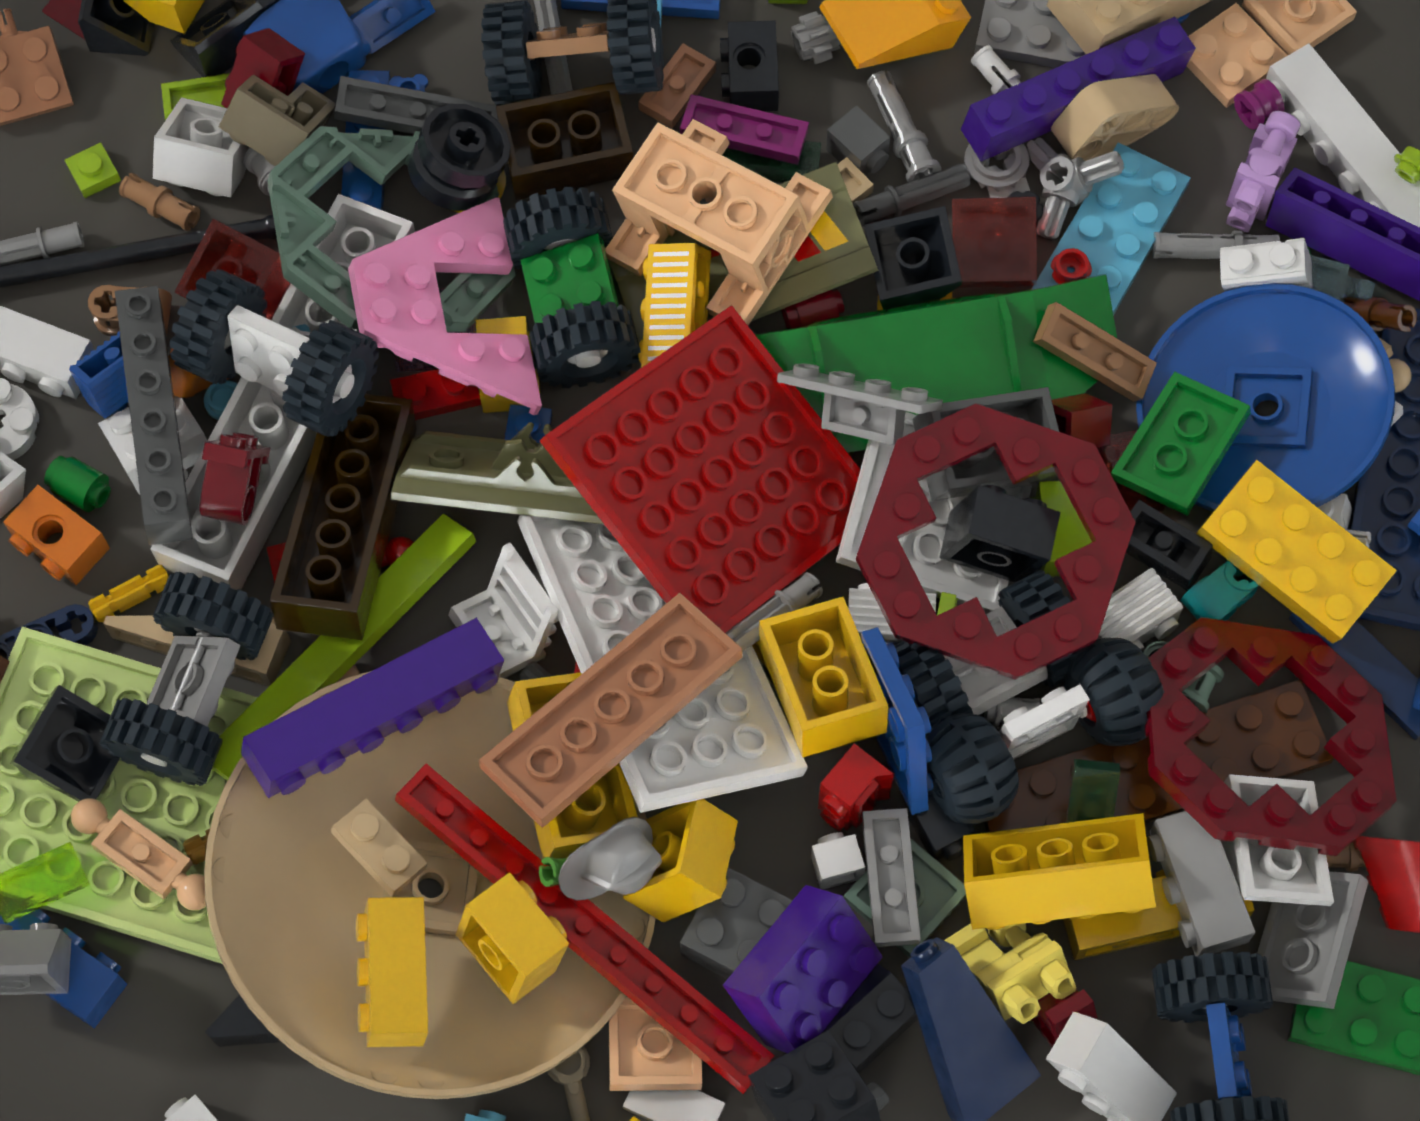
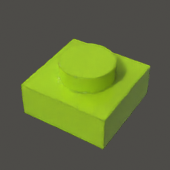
(92, 170)

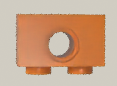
(44, 515)

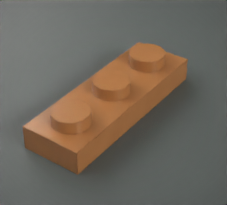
(1095, 352)

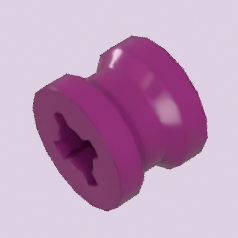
(1257, 104)

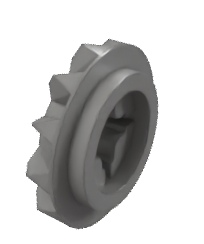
(1015, 167)

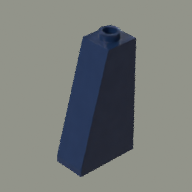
(967, 1039)

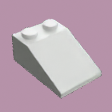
(1272, 872)

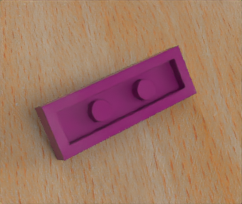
(750, 128)

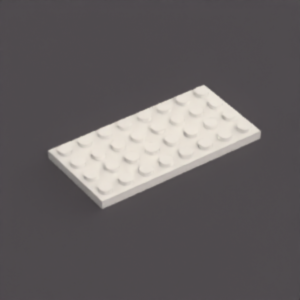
(721, 739)

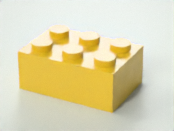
(823, 676)

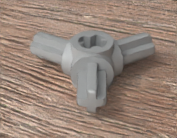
(1067, 181)

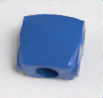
(323, 33)

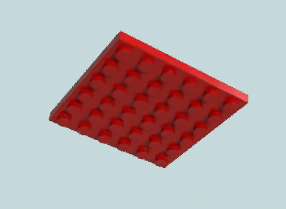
(711, 471)

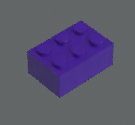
(803, 969)

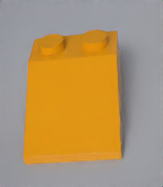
(894, 29)

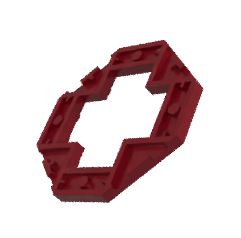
(1024, 452)
(1275, 817)

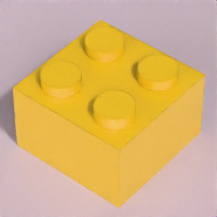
(695, 856)
(512, 937)

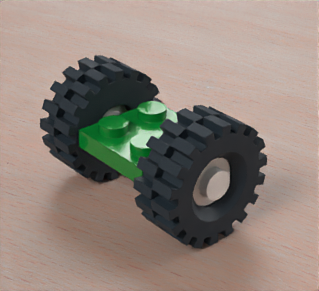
(575, 309)

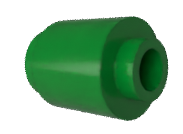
(77, 483)

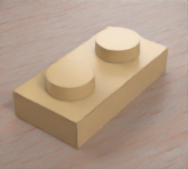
(379, 847)

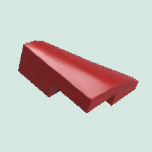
(1395, 879)

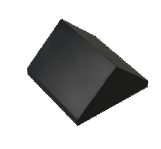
(115, 28)
(213, 39)

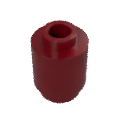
(813, 310)

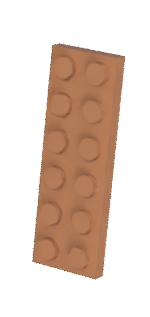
(610, 709)

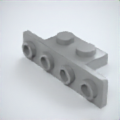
(861, 408)

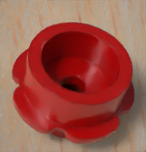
(1070, 258)

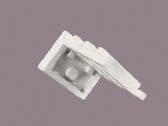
(512, 612)

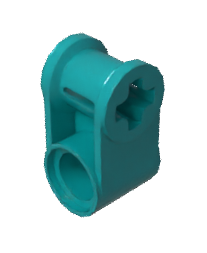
(1219, 593)

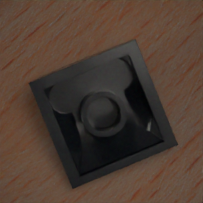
(65, 747)

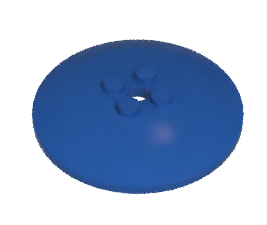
(1306, 357)

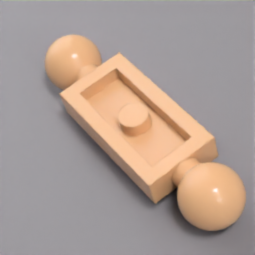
(140, 853)

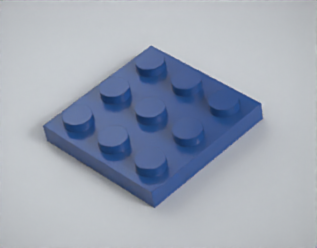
(905, 739)

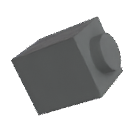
(859, 140)

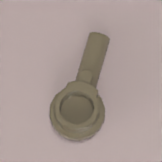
(570, 1074)

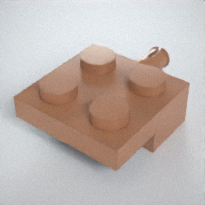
(30, 73)

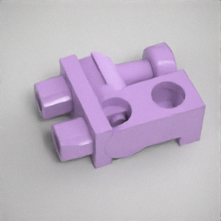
(1262, 171)

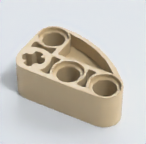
(1113, 113)

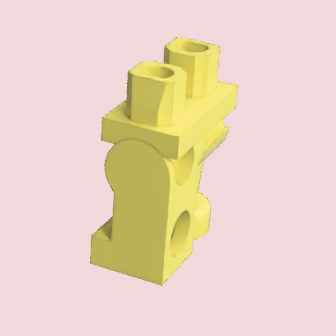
(1021, 975)

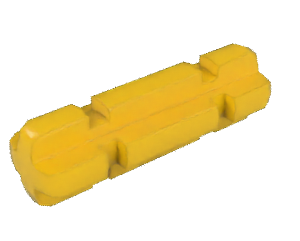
(129, 593)

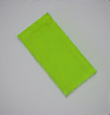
(40, 882)

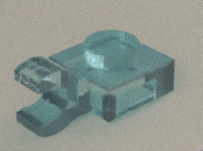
(1332, 280)

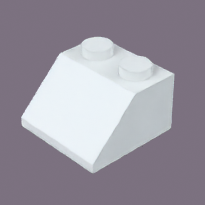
(196, 152)

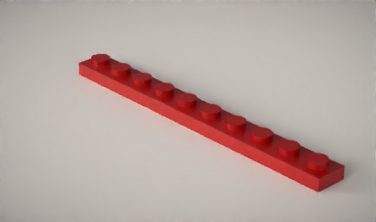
(588, 930)

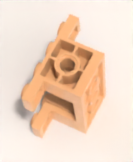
(746, 216)

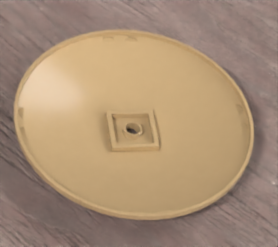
(289, 900)

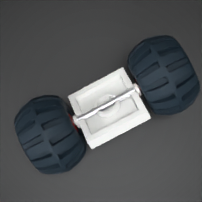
(1103, 689)

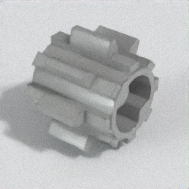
(814, 38)

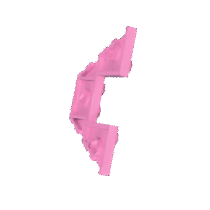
(403, 311)

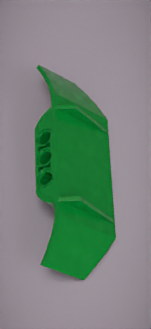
(948, 345)

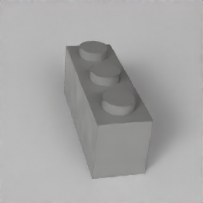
(1199, 885)

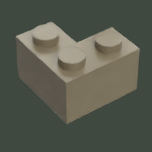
(273, 121)

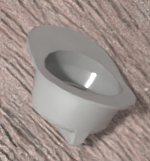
(614, 861)

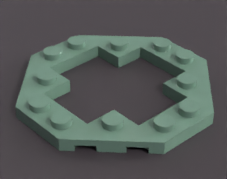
(304, 225)

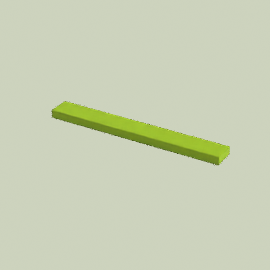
(331, 656)

